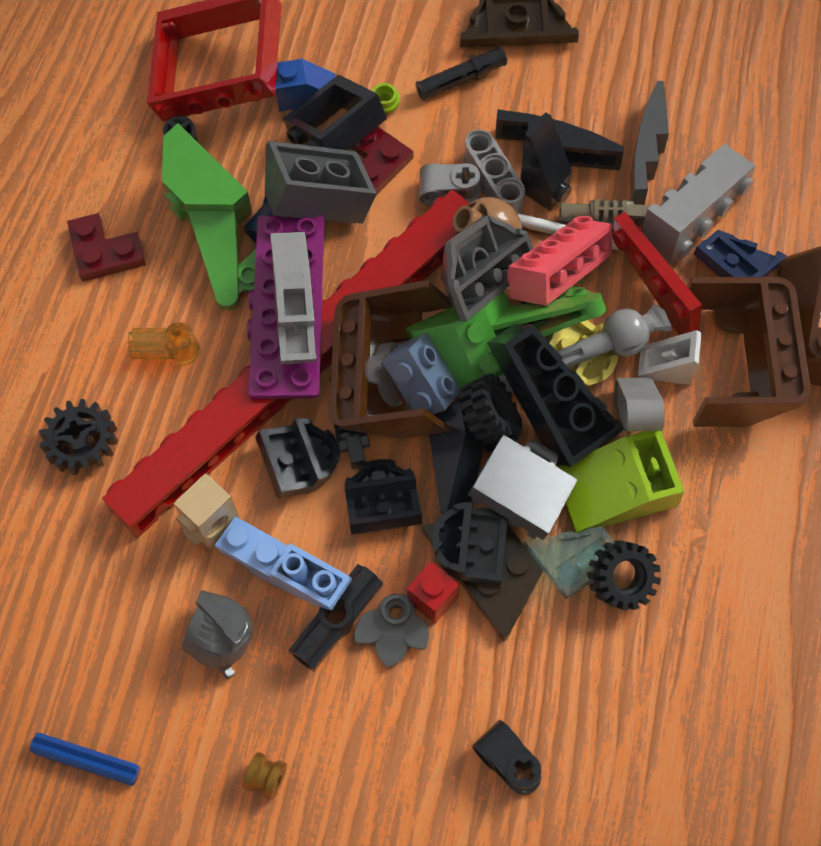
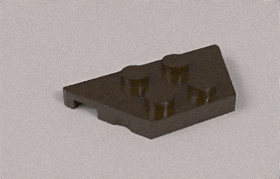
(517, 24)
(507, 601)

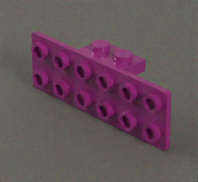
(267, 376)

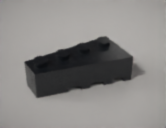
(552, 396)

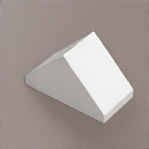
(671, 359)

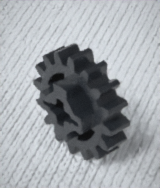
(93, 439)

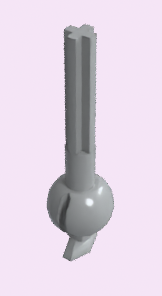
(623, 333)

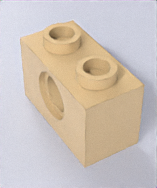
(205, 512)

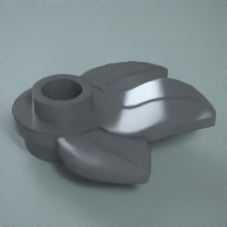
(392, 635)

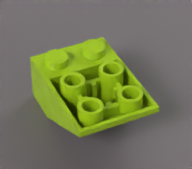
(623, 482)

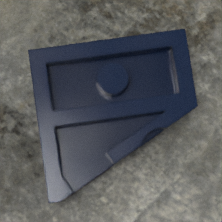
(736, 257)

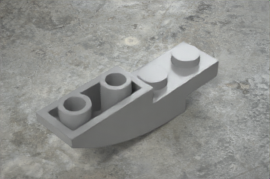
(293, 298)

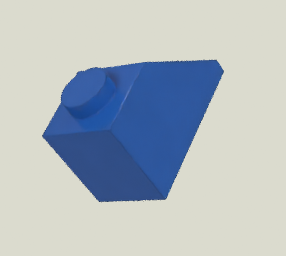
(298, 81)

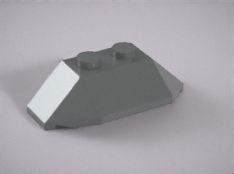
(479, 262)

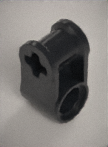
(504, 754)

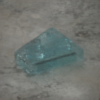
(568, 557)

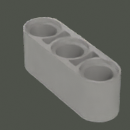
(493, 161)
(639, 404)

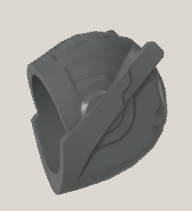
(218, 632)

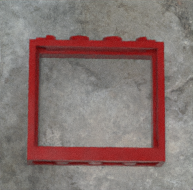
(203, 18)

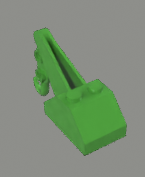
(214, 206)
(465, 343)

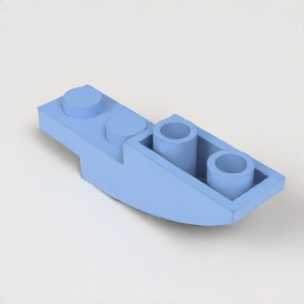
(283, 564)

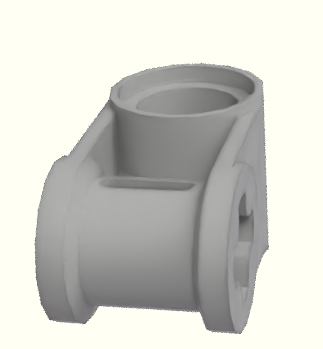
(440, 179)

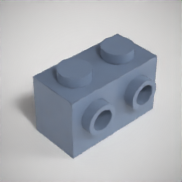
(422, 375)

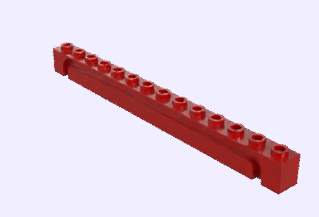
(234, 416)

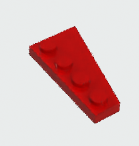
(661, 280)

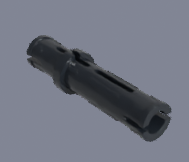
(473, 68)

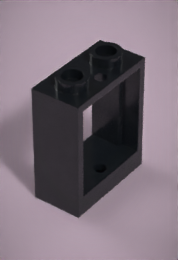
(362, 117)

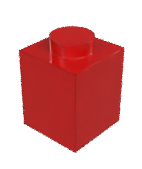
(433, 592)

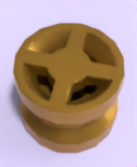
(264, 775)

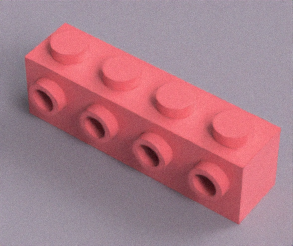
(560, 261)

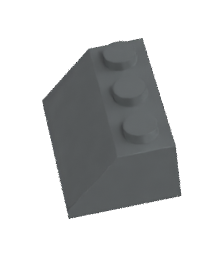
(317, 182)

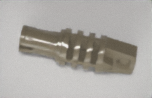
(603, 211)

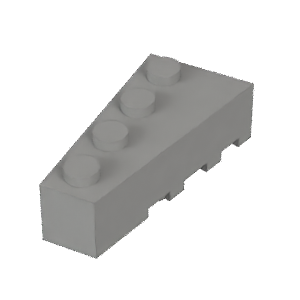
(697, 203)

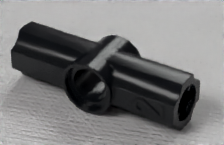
(321, 635)

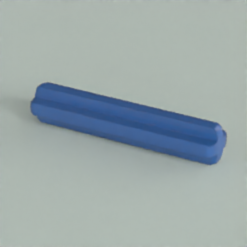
(85, 759)

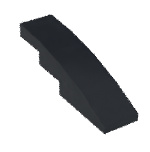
(580, 145)

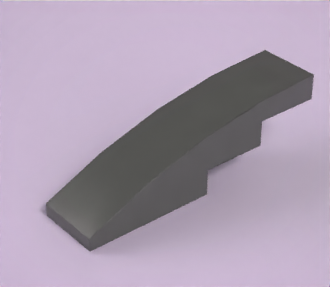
(650, 141)

